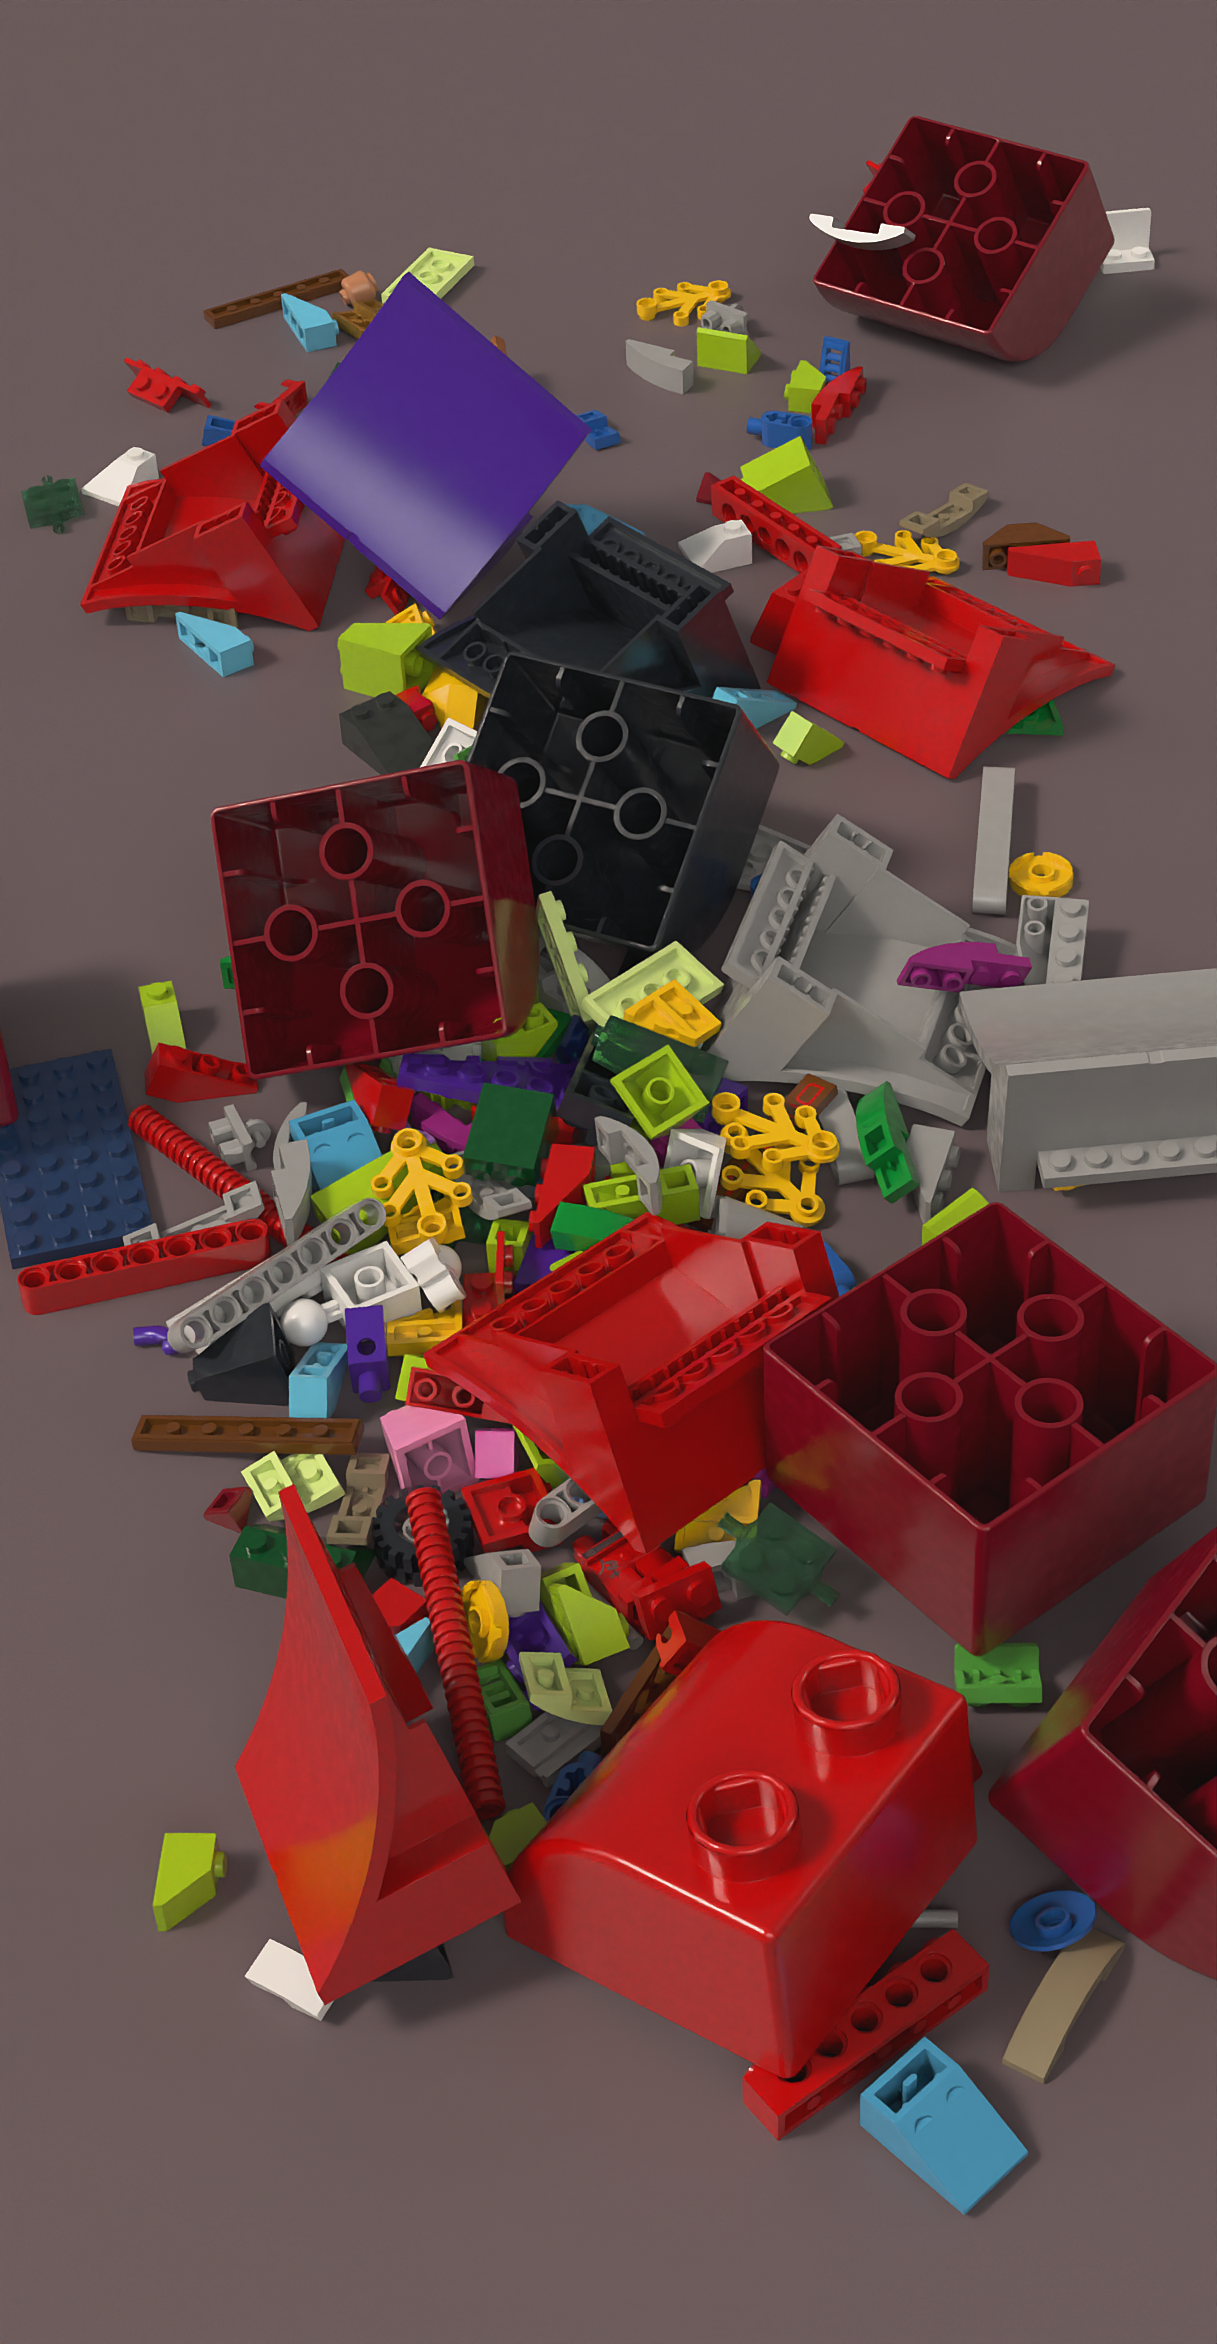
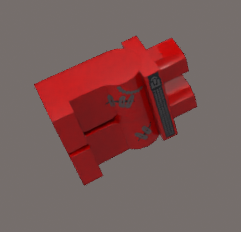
(619, 1570)

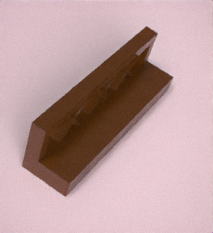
(638, 1697)

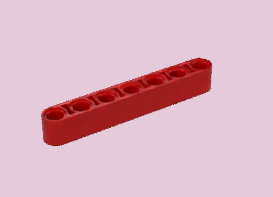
(144, 1266)

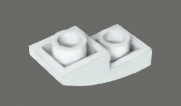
(288, 1977)

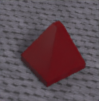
(704, 494)
(230, 1508)

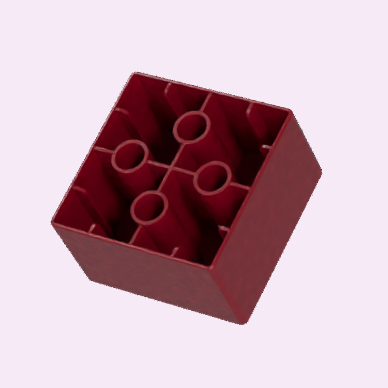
(988, 1425)

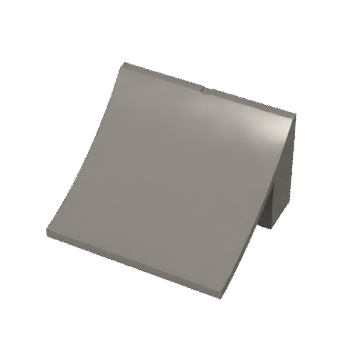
(820, 986)
(1099, 1078)

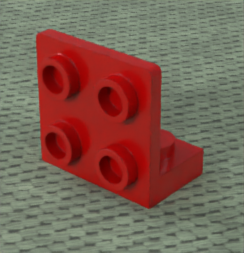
(489, 1290)

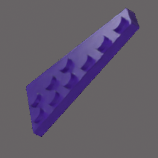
(465, 1078)

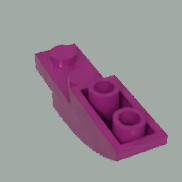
(962, 963)
(448, 1131)

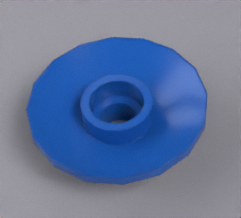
(1053, 1920)

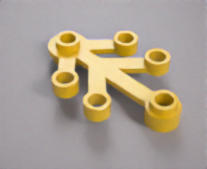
(683, 297)
(907, 552)
(817, 1145)
(420, 1181)
(776, 1182)

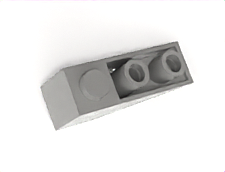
(933, 1156)
(515, 1575)

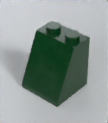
(510, 1135)

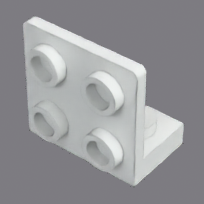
(1131, 242)

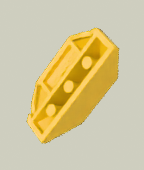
(454, 699)

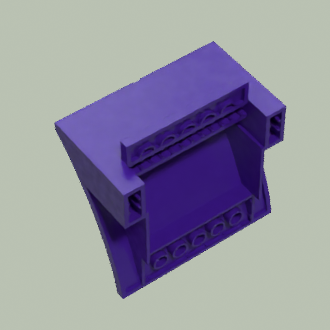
(427, 448)

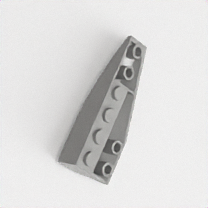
(1053, 937)

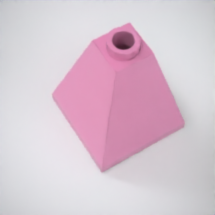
(429, 1448)

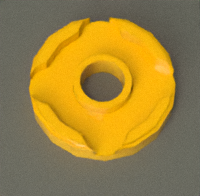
(1057, 873)
(486, 1619)

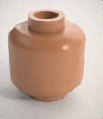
(358, 287)

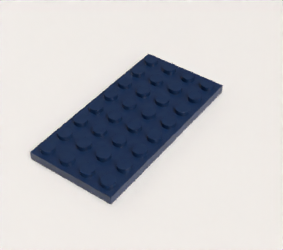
(69, 1162)

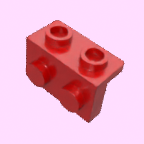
(686, 1591)

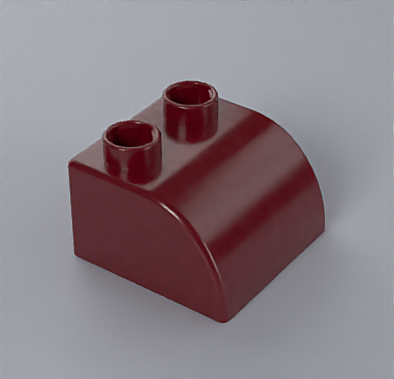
(997, 245)
(378, 917)
(1127, 1767)

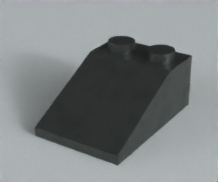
(385, 734)

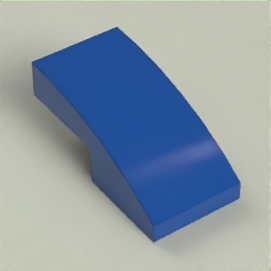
(601, 433)

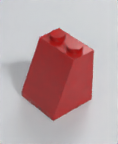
(777, 614)

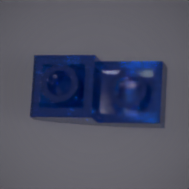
(573, 1040)

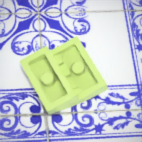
(308, 1473)
(563, 1691)

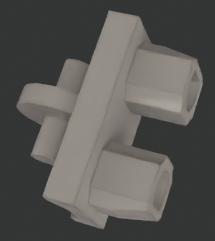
(725, 318)
(238, 1139)

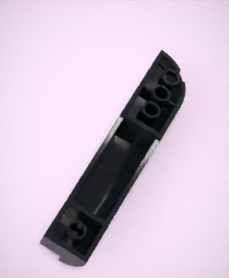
(590, 1087)

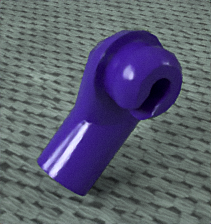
(153, 1335)

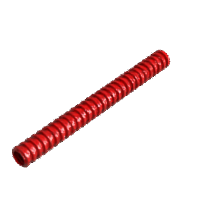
(202, 1164)
(455, 1653)

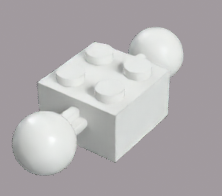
(359, 1280)

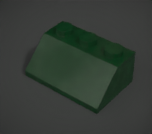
(261, 1559)

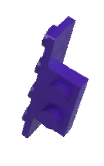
(535, 1633)

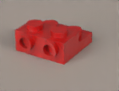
(504, 1509)

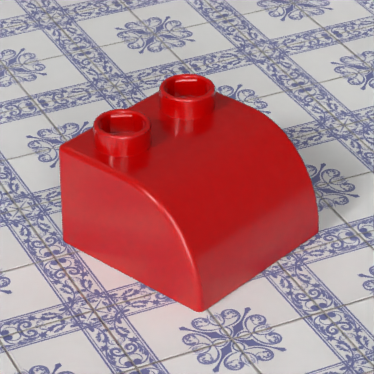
(756, 1840)

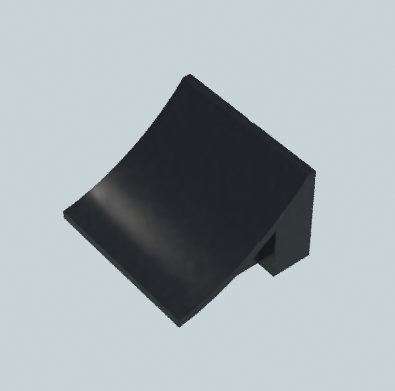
(603, 606)

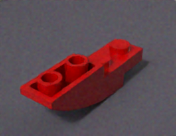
(836, 401)

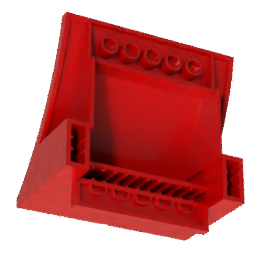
(220, 535)
(919, 660)
(646, 1363)
(349, 1799)

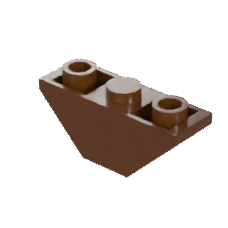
(1017, 535)

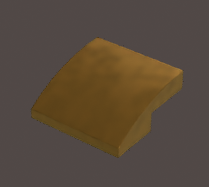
(357, 321)

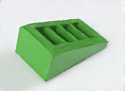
(504, 1701)

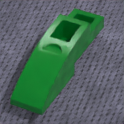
(883, 1143)

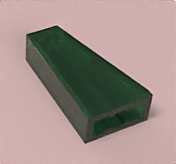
(625, 1044)

